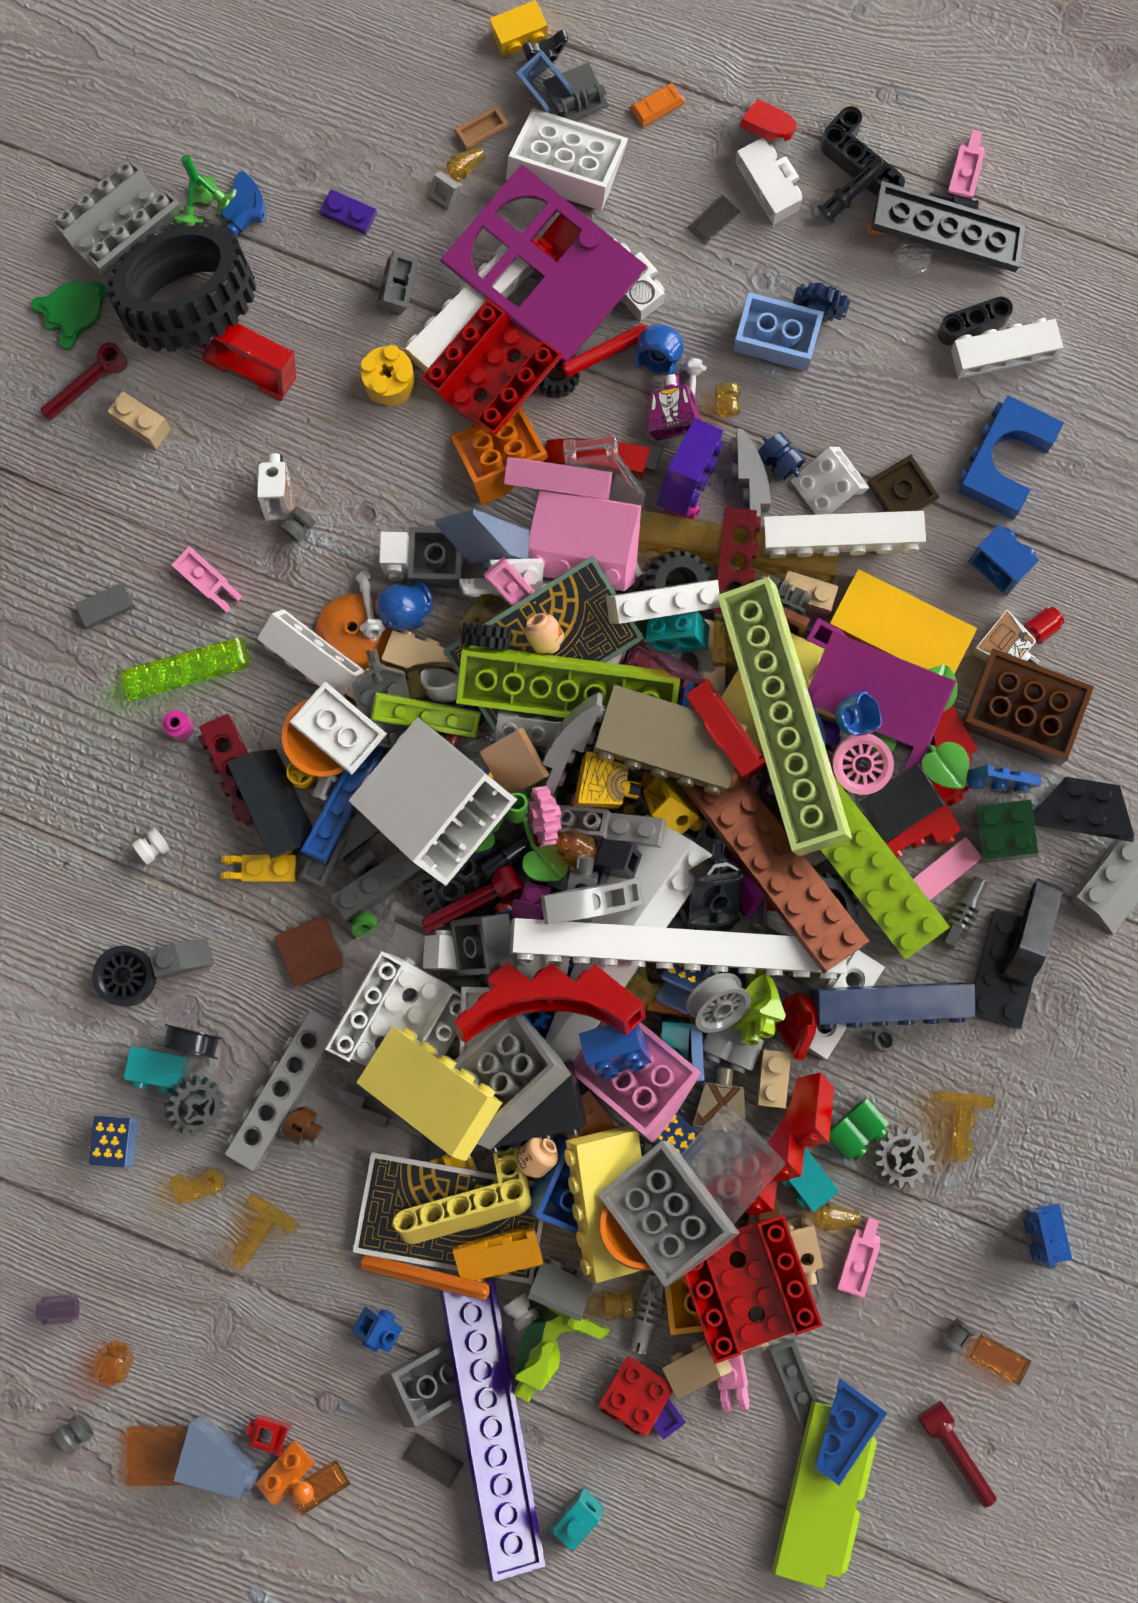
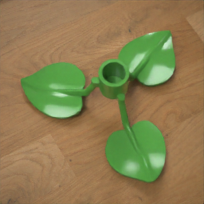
(948, 762)
(542, 862)

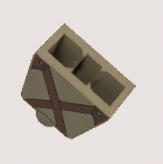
(716, 1095)

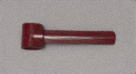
(87, 379)
(504, 884)
(940, 1424)

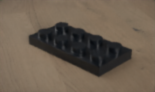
(997, 996)

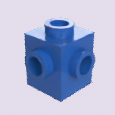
(381, 1333)

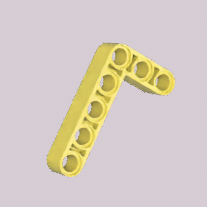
(474, 1201)

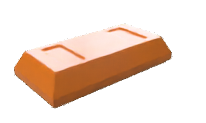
(657, 105)

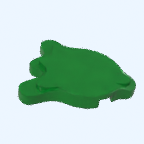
(71, 308)

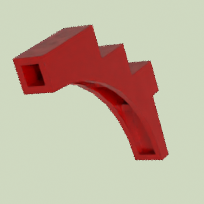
(939, 825)
(513, 994)
(803, 1126)

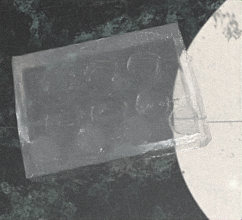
(732, 1161)

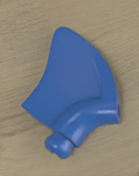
(246, 206)

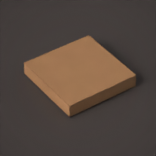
(514, 762)

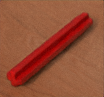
(602, 351)

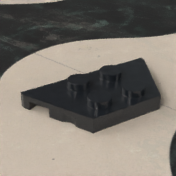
(1086, 809)

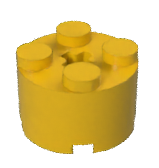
(374, 372)

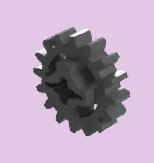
(195, 1118)

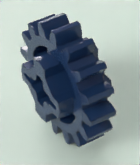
(824, 299)

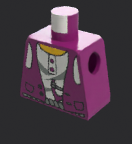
(672, 409)

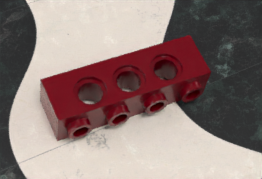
(732, 520)
(213, 734)

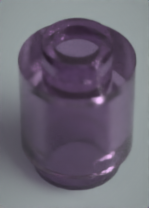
(58, 1309)

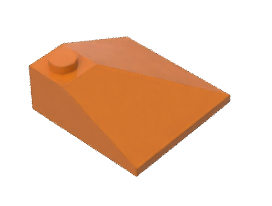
(486, 455)

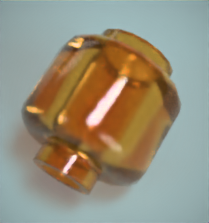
(574, 844)
(112, 1363)

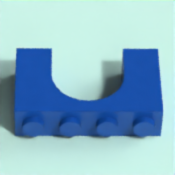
(1011, 421)

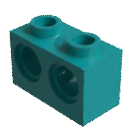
(678, 633)

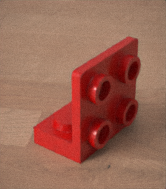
(557, 238)
(635, 1397)

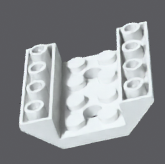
(380, 1006)

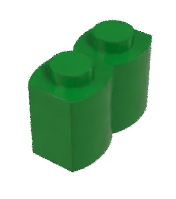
(857, 1130)

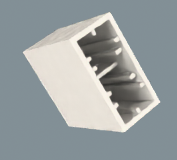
(432, 801)

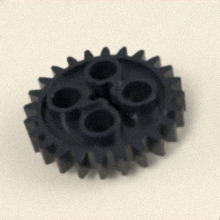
(469, 874)

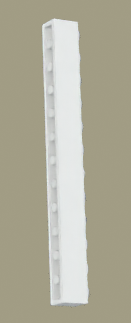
(664, 947)

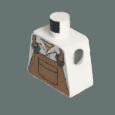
(274, 488)
(1009, 637)

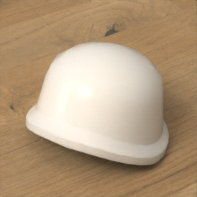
(440, 684)

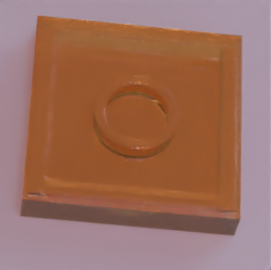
(153, 1454)

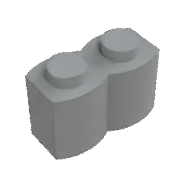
(727, 1046)

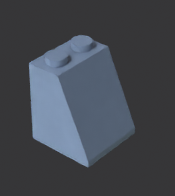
(215, 1461)

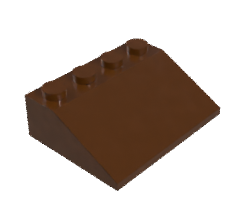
(1027, 707)

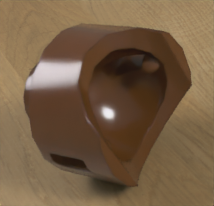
(302, 1126)

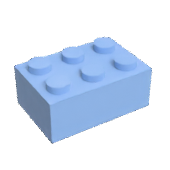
(778, 331)

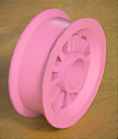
(877, 782)

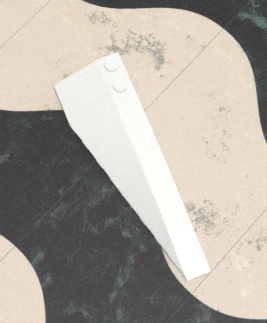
(664, 891)

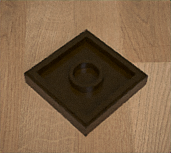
(903, 487)

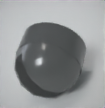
(887, 1039)

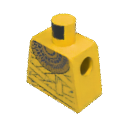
(603, 783)

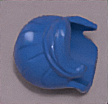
(659, 349)
(404, 606)

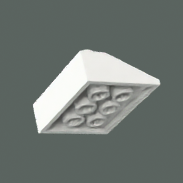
(568, 157)

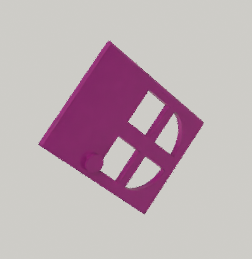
(574, 291)
(907, 695)

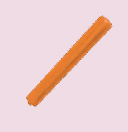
(425, 1277)

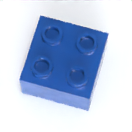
(1003, 559)
(612, 1052)

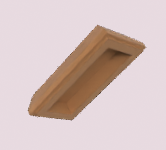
(481, 127)

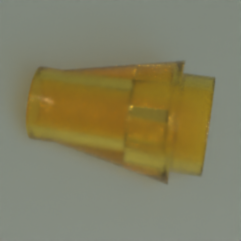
(464, 163)
(836, 1217)

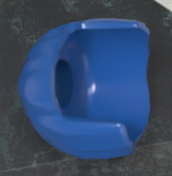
(858, 714)

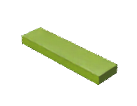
(436, 715)

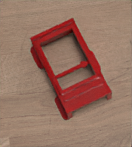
(253, 358)
(726, 730)

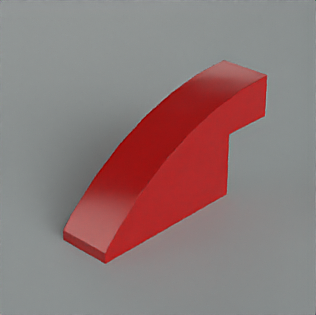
(633, 455)

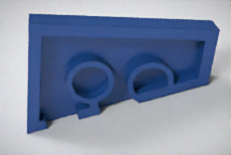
(1001, 779)
(848, 1431)

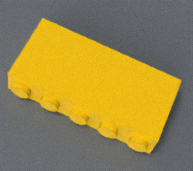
(901, 624)

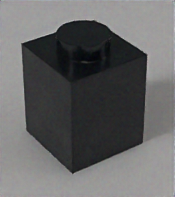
(618, 858)

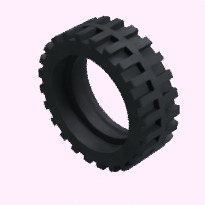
(195, 315)

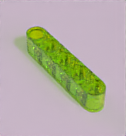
(185, 668)

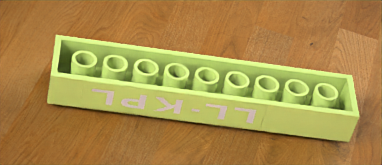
(784, 717)

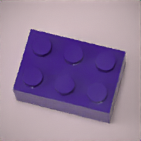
(690, 467)

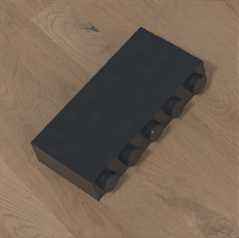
(555, 1114)

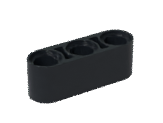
(983, 312)

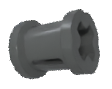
(958, 1336)

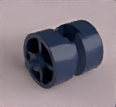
(779, 454)

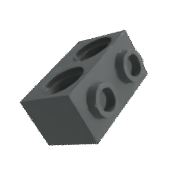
(397, 283)

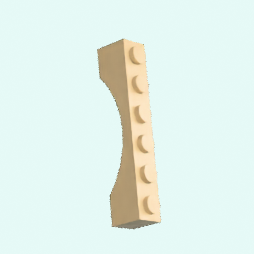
(412, 654)

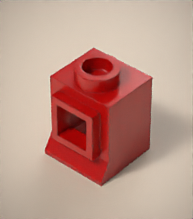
(279, 1430)

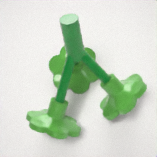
(201, 190)

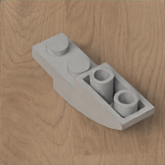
(750, 473)
(571, 736)
(603, 824)
(592, 901)

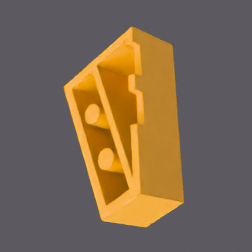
(498, 1254)

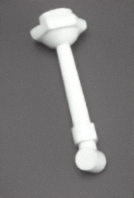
(693, 368)
(372, 627)

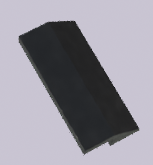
(271, 802)

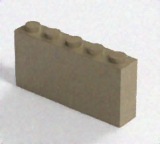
(662, 739)

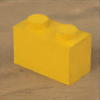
(518, 27)

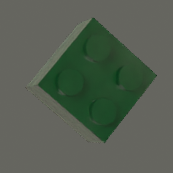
(1007, 831)

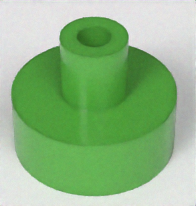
(363, 923)

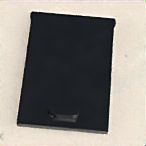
(902, 802)

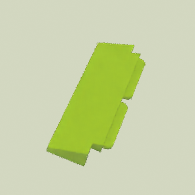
(819, 1513)

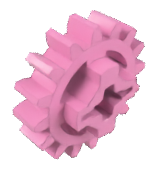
(544, 816)

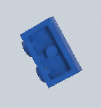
(1047, 1235)

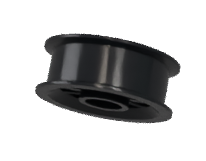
(110, 956)
(190, 1041)

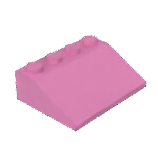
(576, 527)
(646, 1096)

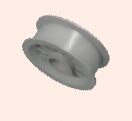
(718, 1002)

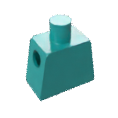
(676, 1033)
(577, 1520)

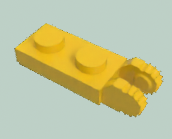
(262, 870)

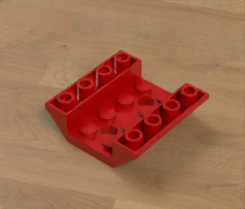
(480, 363)
(767, 1279)

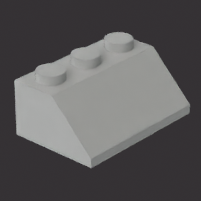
(1111, 887)

